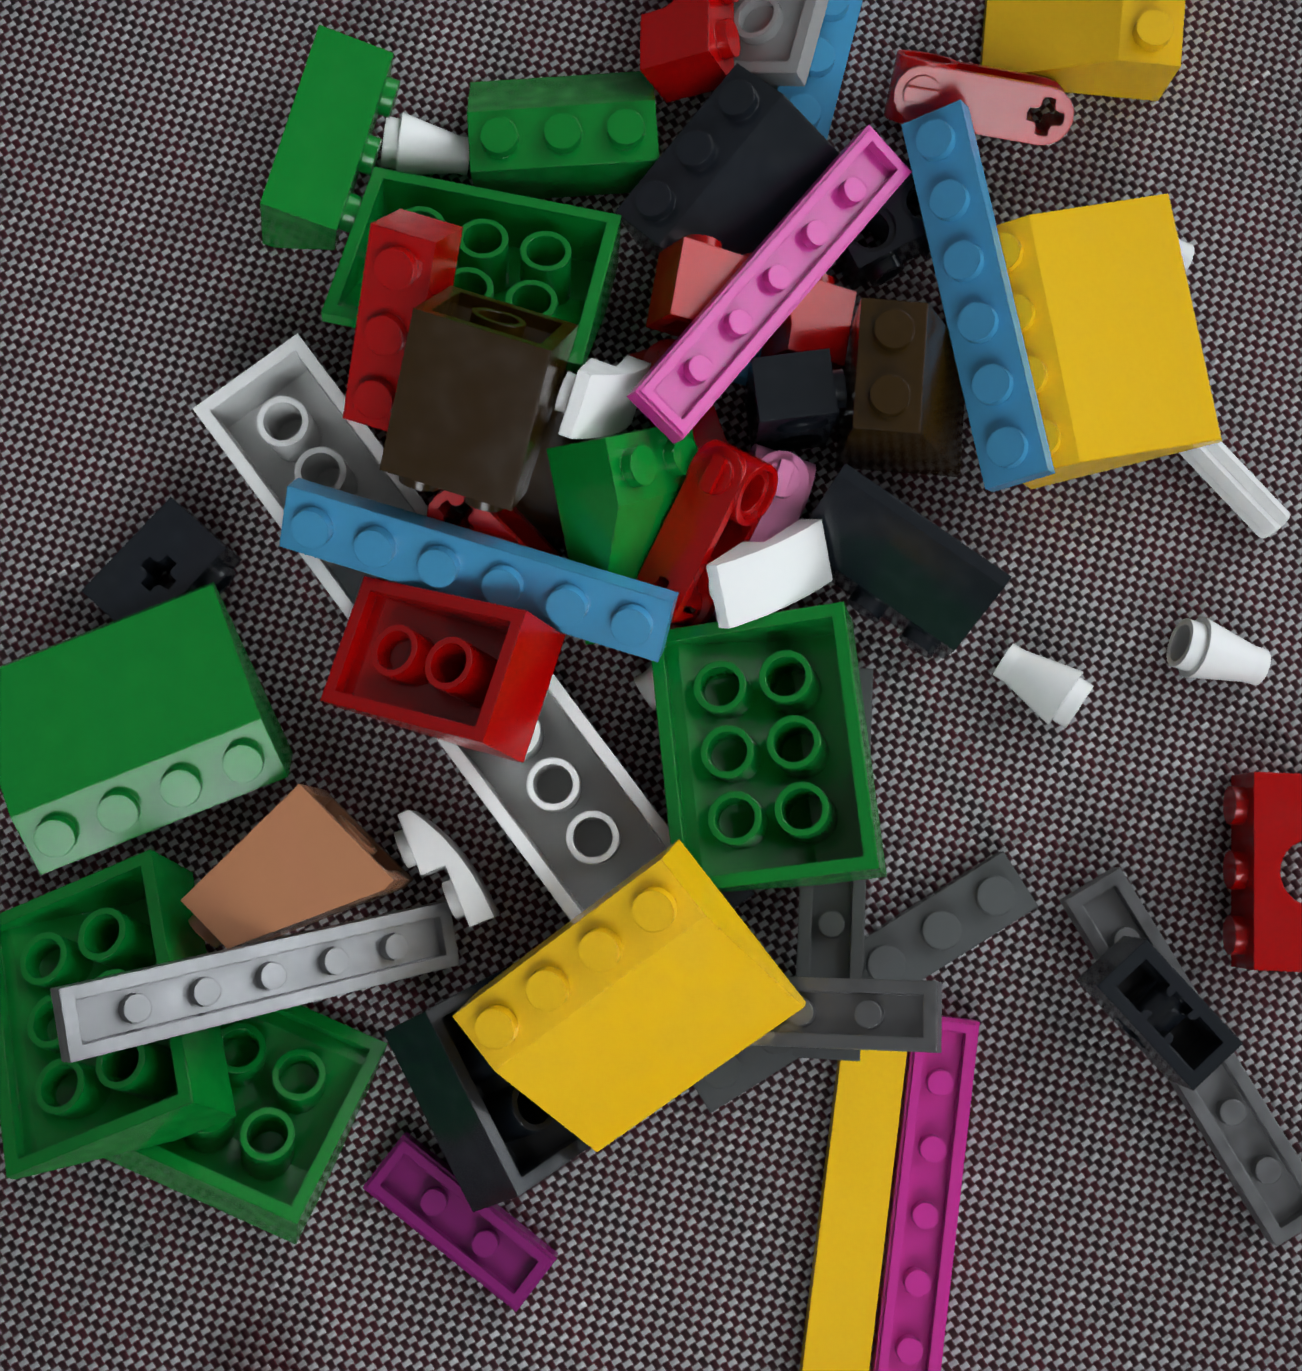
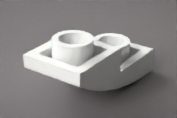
(596, 398)
(769, 574)
(432, 851)

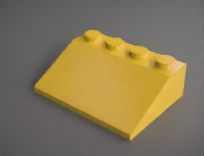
(1088, 44)
(1109, 335)
(630, 1001)

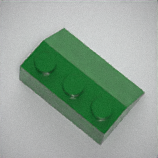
(562, 134)
(327, 143)

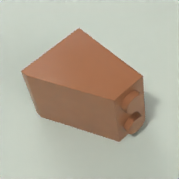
(292, 871)

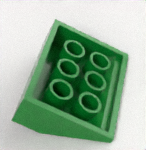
(510, 250)
(133, 729)
(769, 751)
(120, 1100)
(295, 1101)

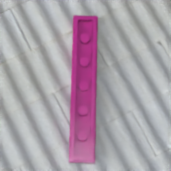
(769, 285)
(925, 1202)

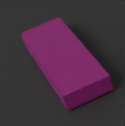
(482, 1242)

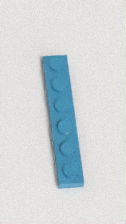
(977, 298)
(477, 566)

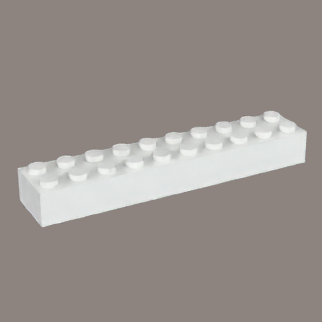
(571, 799)

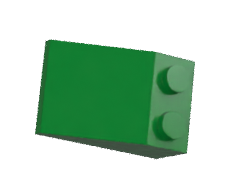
(617, 495)

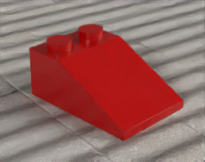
(445, 666)

